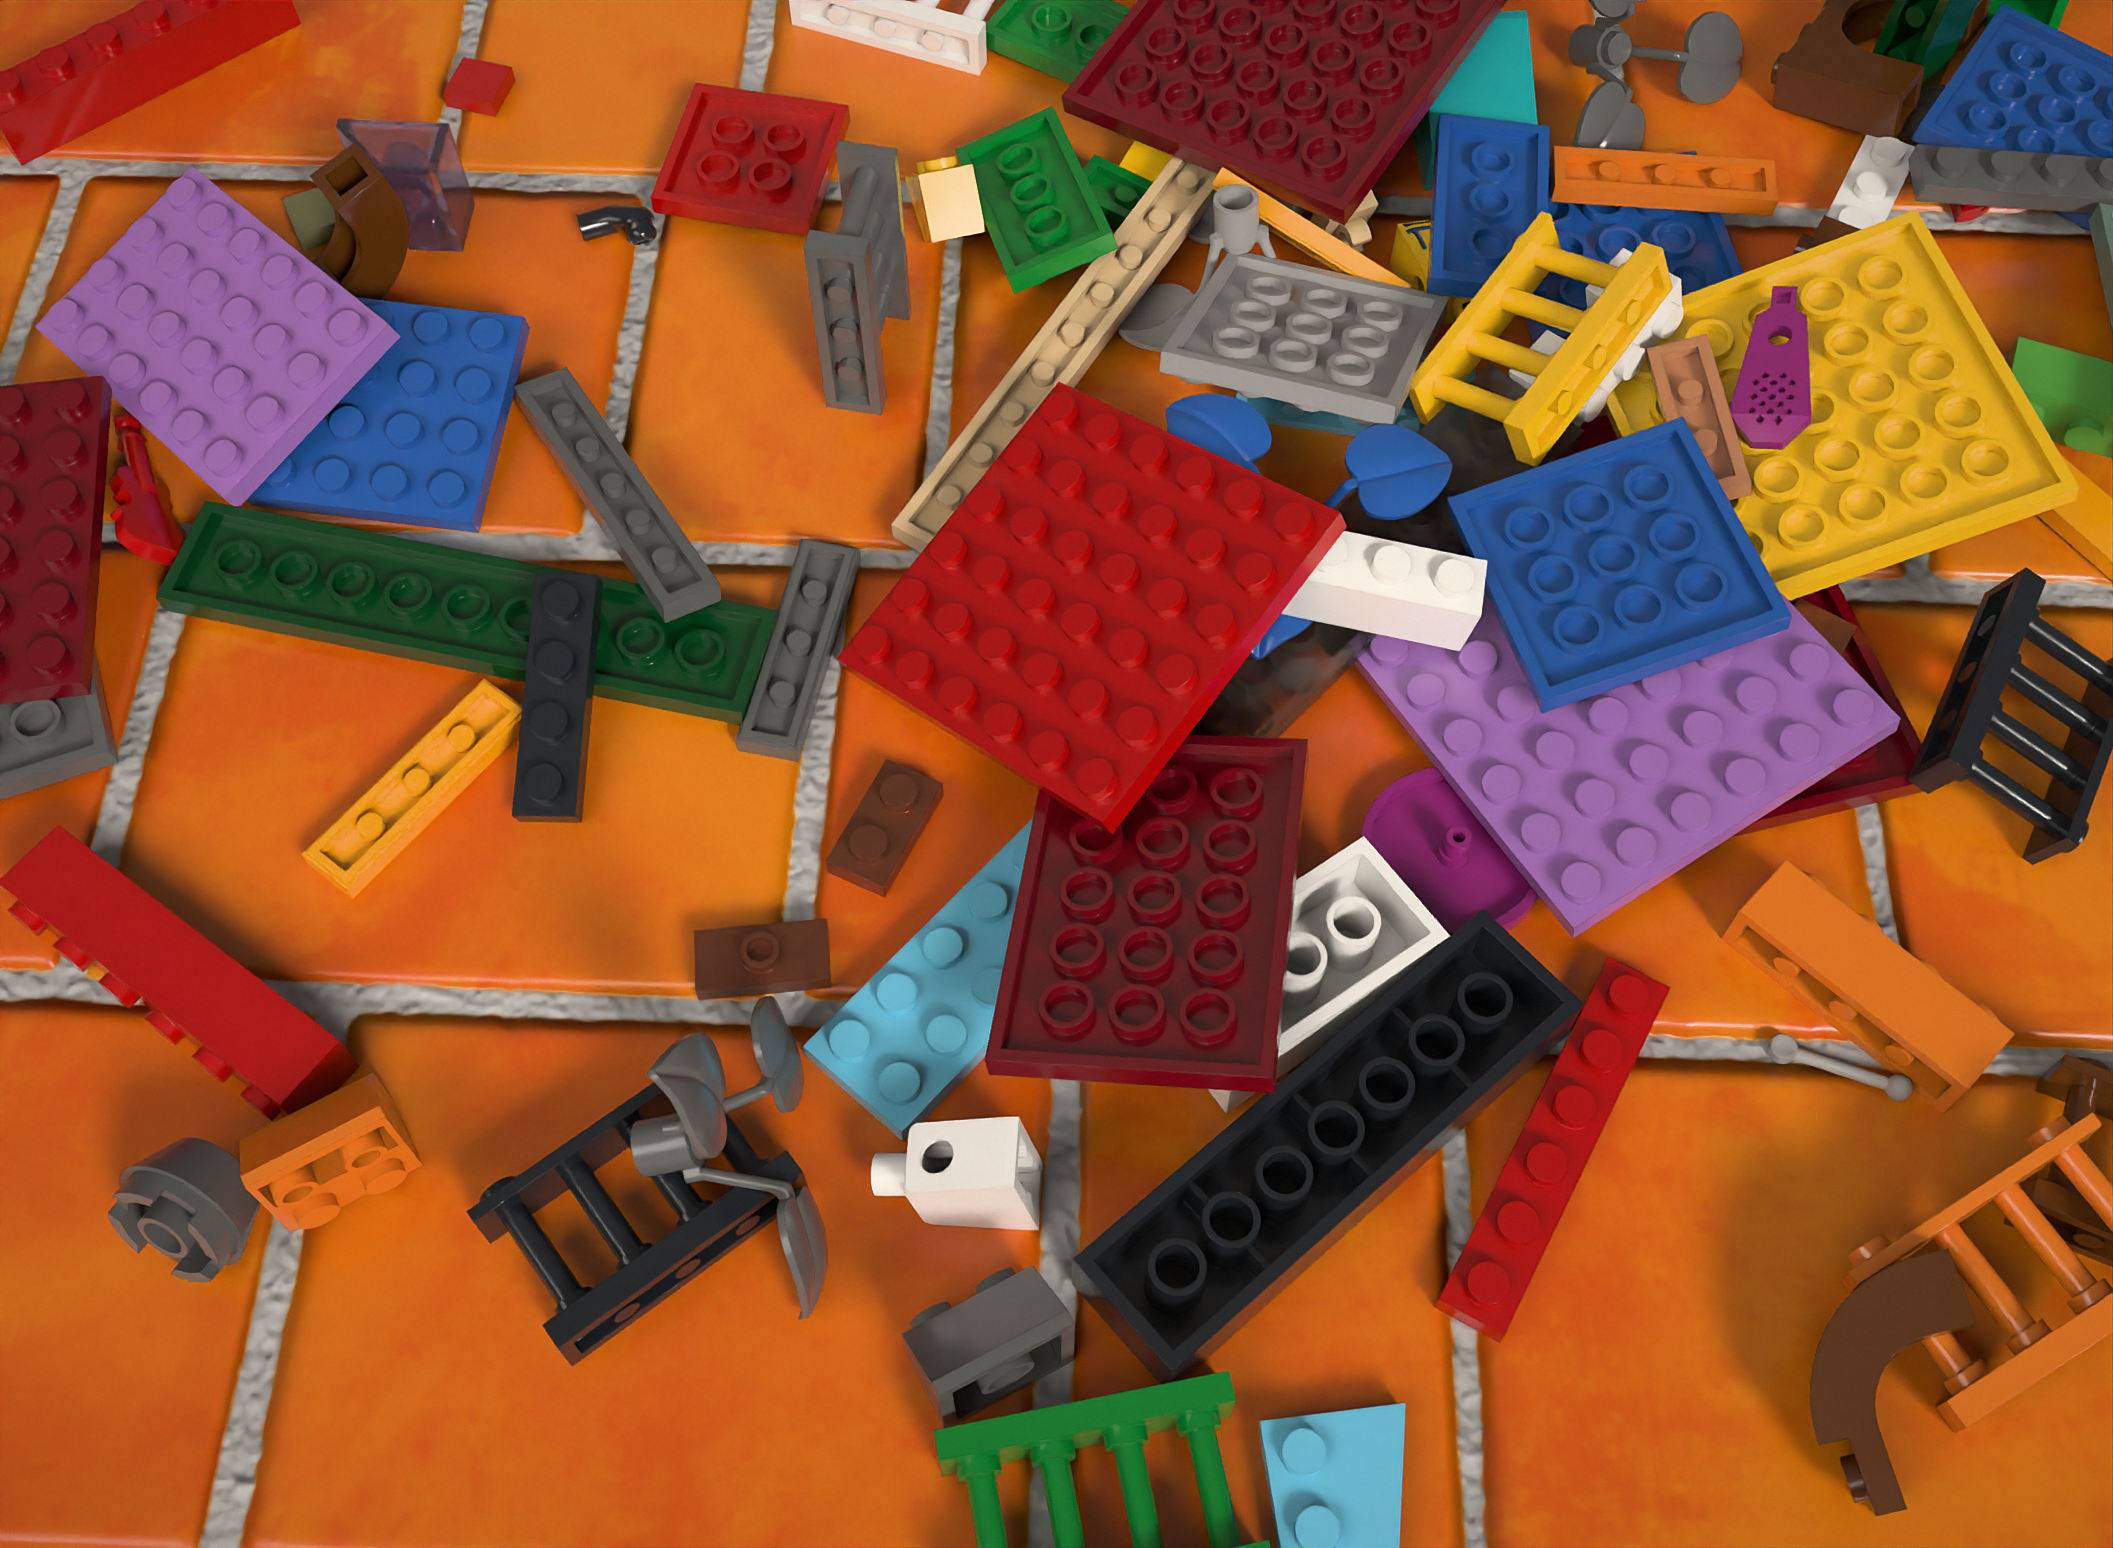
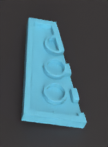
(1335, 1477)

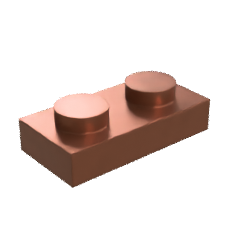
(885, 828)

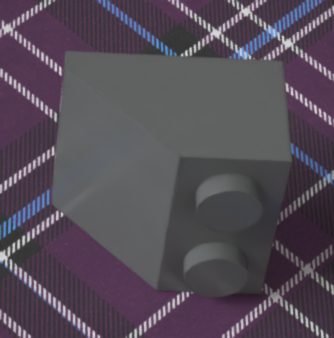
(989, 1343)

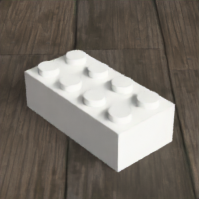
(1349, 944)

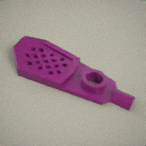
(1774, 363)

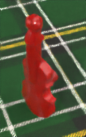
(145, 507)

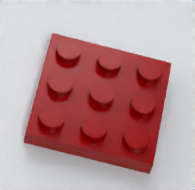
(751, 159)

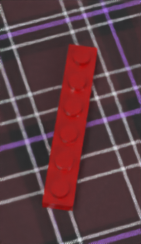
(1552, 1151)

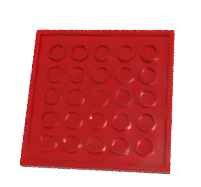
(1091, 601)

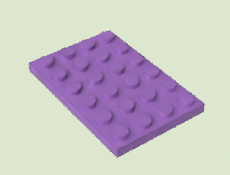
(217, 335)

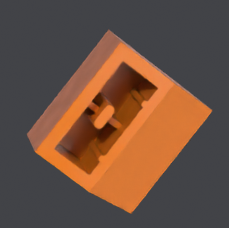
(328, 1155)

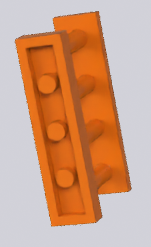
(2033, 1343)

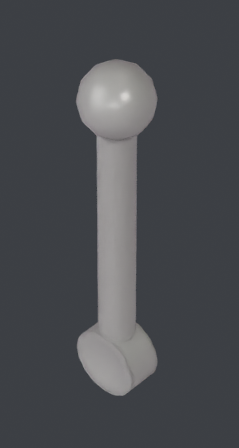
(1785, 1049)

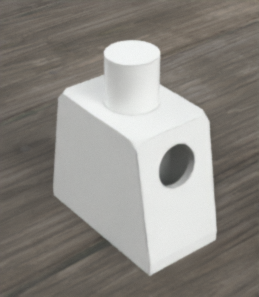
(966, 1173)

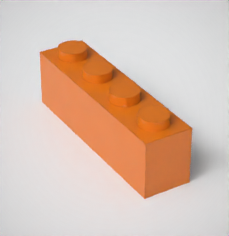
(1867, 985)

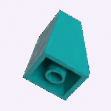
(1489, 84)

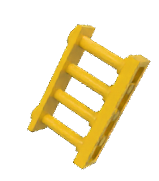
(1566, 376)

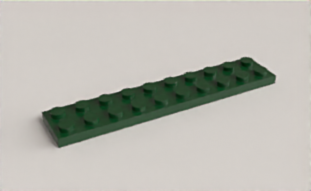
(453, 609)

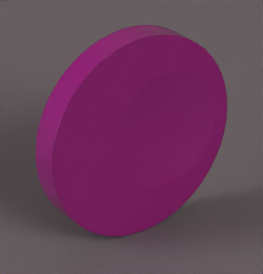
(1445, 853)

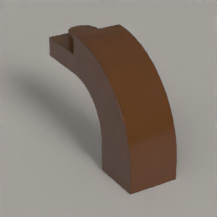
(369, 225)
(1872, 1325)

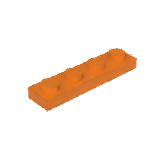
(1663, 180)

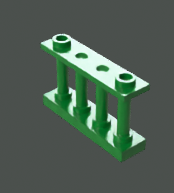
(1123, 1426)

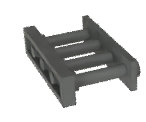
(859, 277)

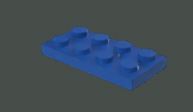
(1484, 195)

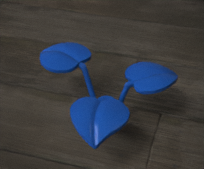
(1389, 466)

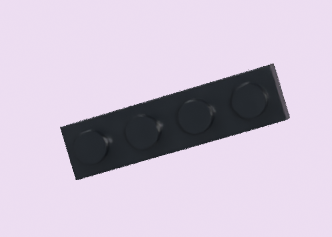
(558, 698)

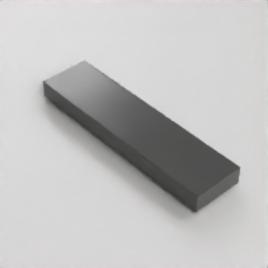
(799, 650)

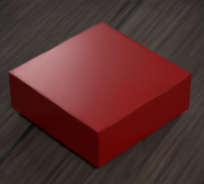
(479, 86)

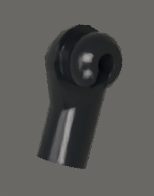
(618, 218)

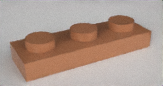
(1691, 388)

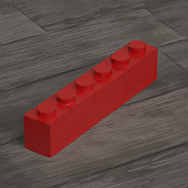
(126, 65)
(178, 975)

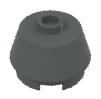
(186, 1207)

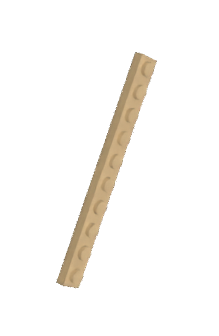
(1065, 342)

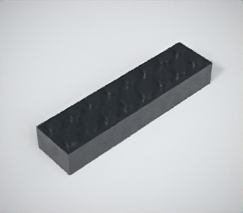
(1323, 1148)

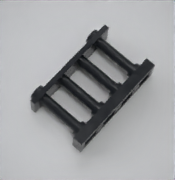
(1973, 707)
(645, 1271)

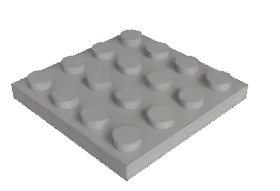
(1306, 337)

